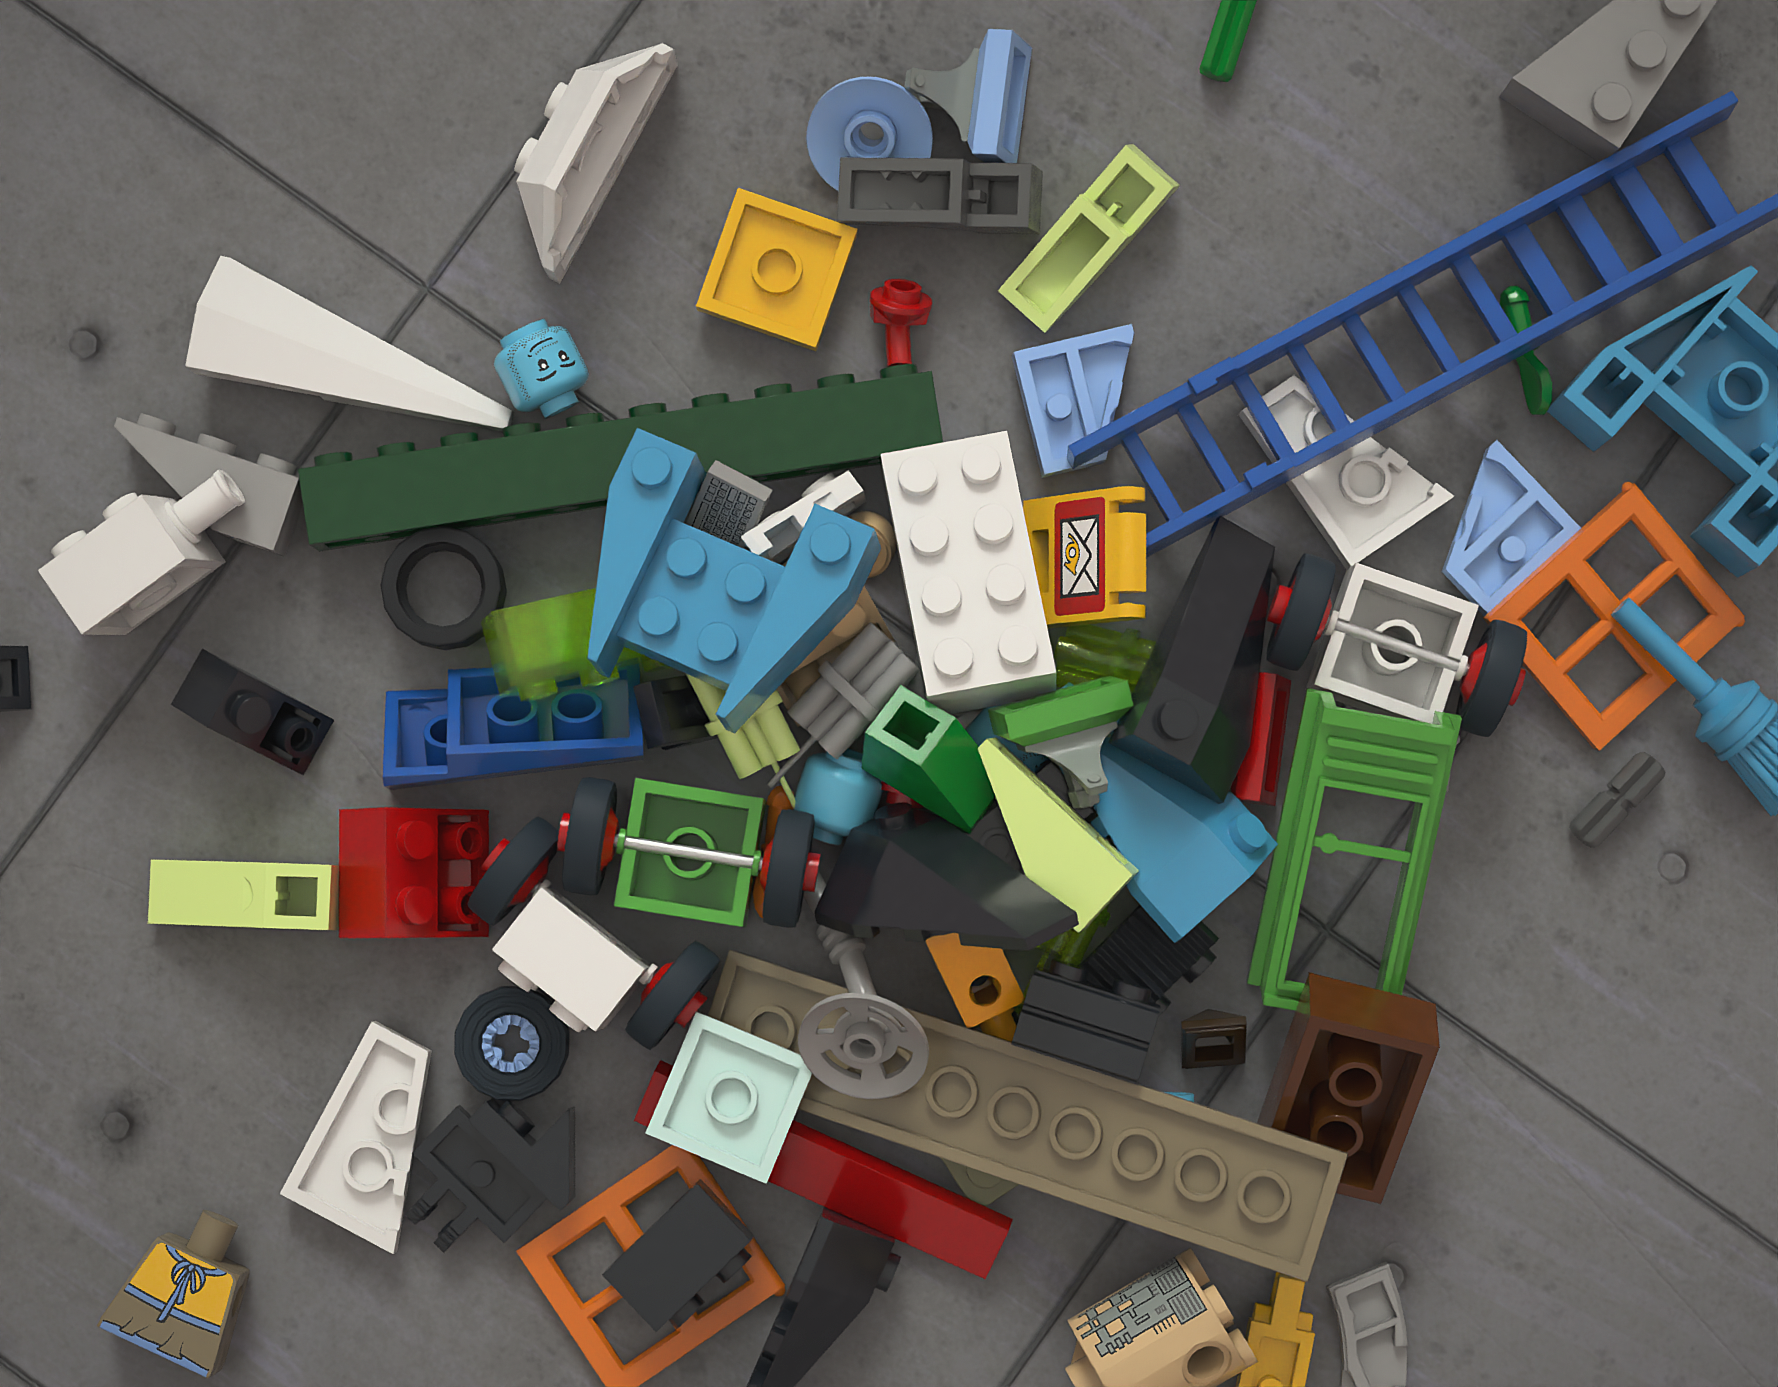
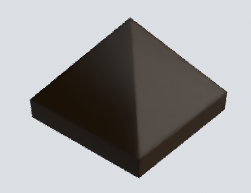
(1213, 1039)

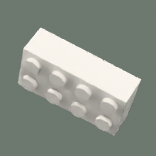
(968, 573)

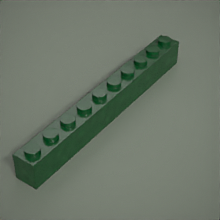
(571, 467)

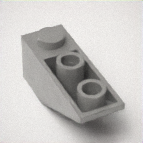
(268, 487)

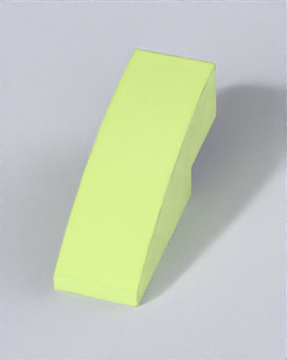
(1088, 237)

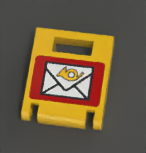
(1088, 555)

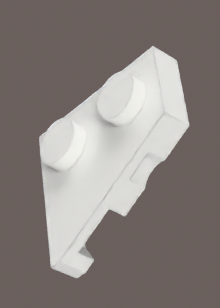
(779, 532)

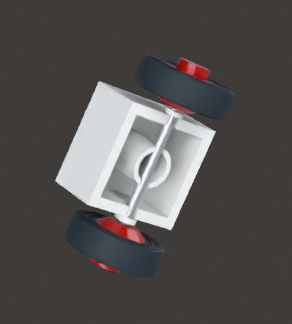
(1394, 645)
(573, 955)

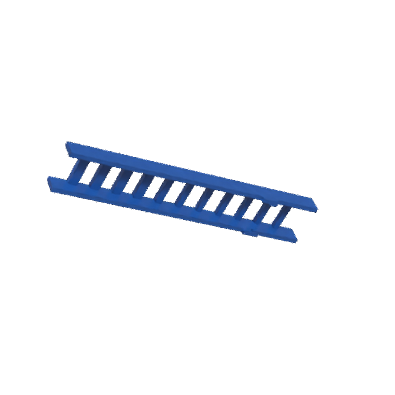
(1514, 232)

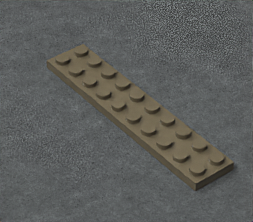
(1067, 1129)

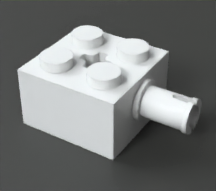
(139, 557)

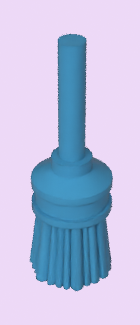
(1733, 720)

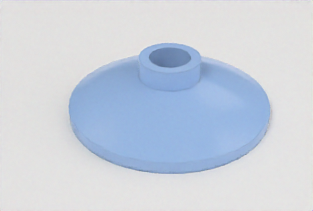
(843, 109)

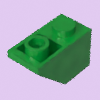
(928, 759)

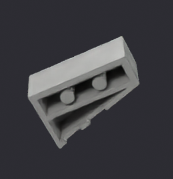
(1606, 71)

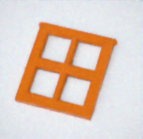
(1571, 564)
(612, 1209)

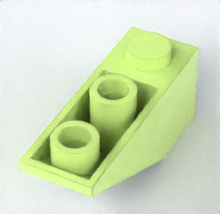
(244, 894)

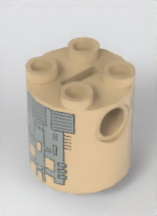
(1159, 1333)

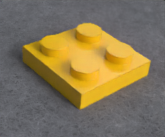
(777, 269)

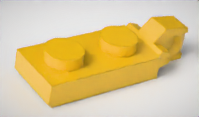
(1279, 1338)

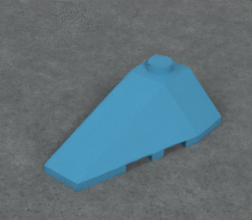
(1178, 839)

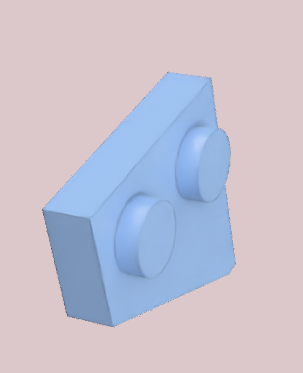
(1504, 531)

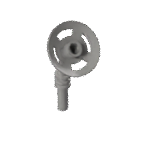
(866, 1029)

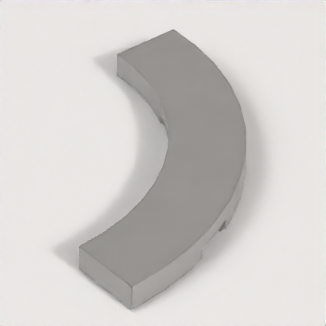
(1370, 1329)

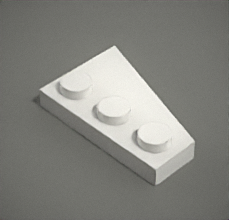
(1356, 496)
(364, 1142)

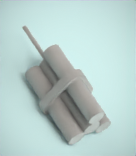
(850, 693)

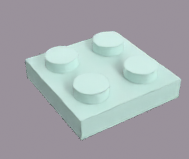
(730, 1097)

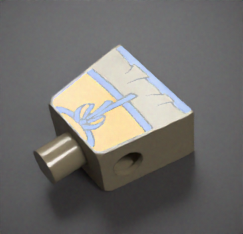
(183, 1297)

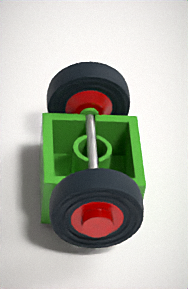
(688, 852)

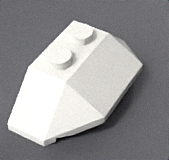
(585, 148)

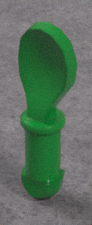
(1534, 374)

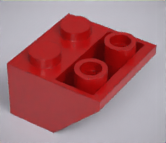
(410, 872)

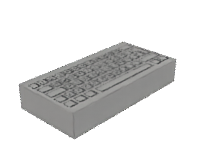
(728, 504)

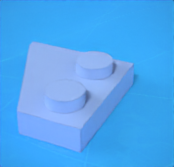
(1071, 392)

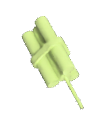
(758, 741)

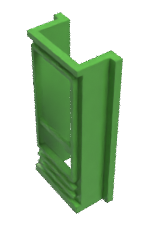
(1365, 756)

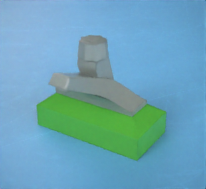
(1068, 730)

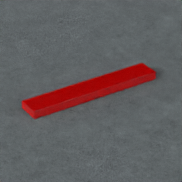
(875, 1193)

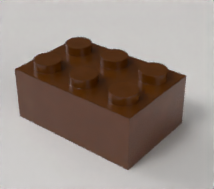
(1353, 1076)

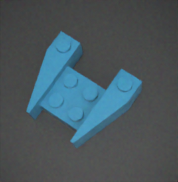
(1716, 384)
(707, 600)

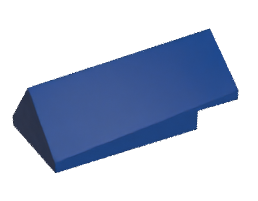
(482, 735)

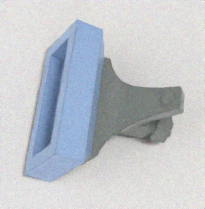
(982, 95)

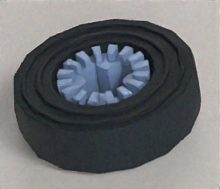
(484, 1062)

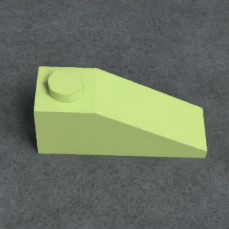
(1053, 839)

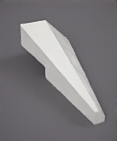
(279, 340)

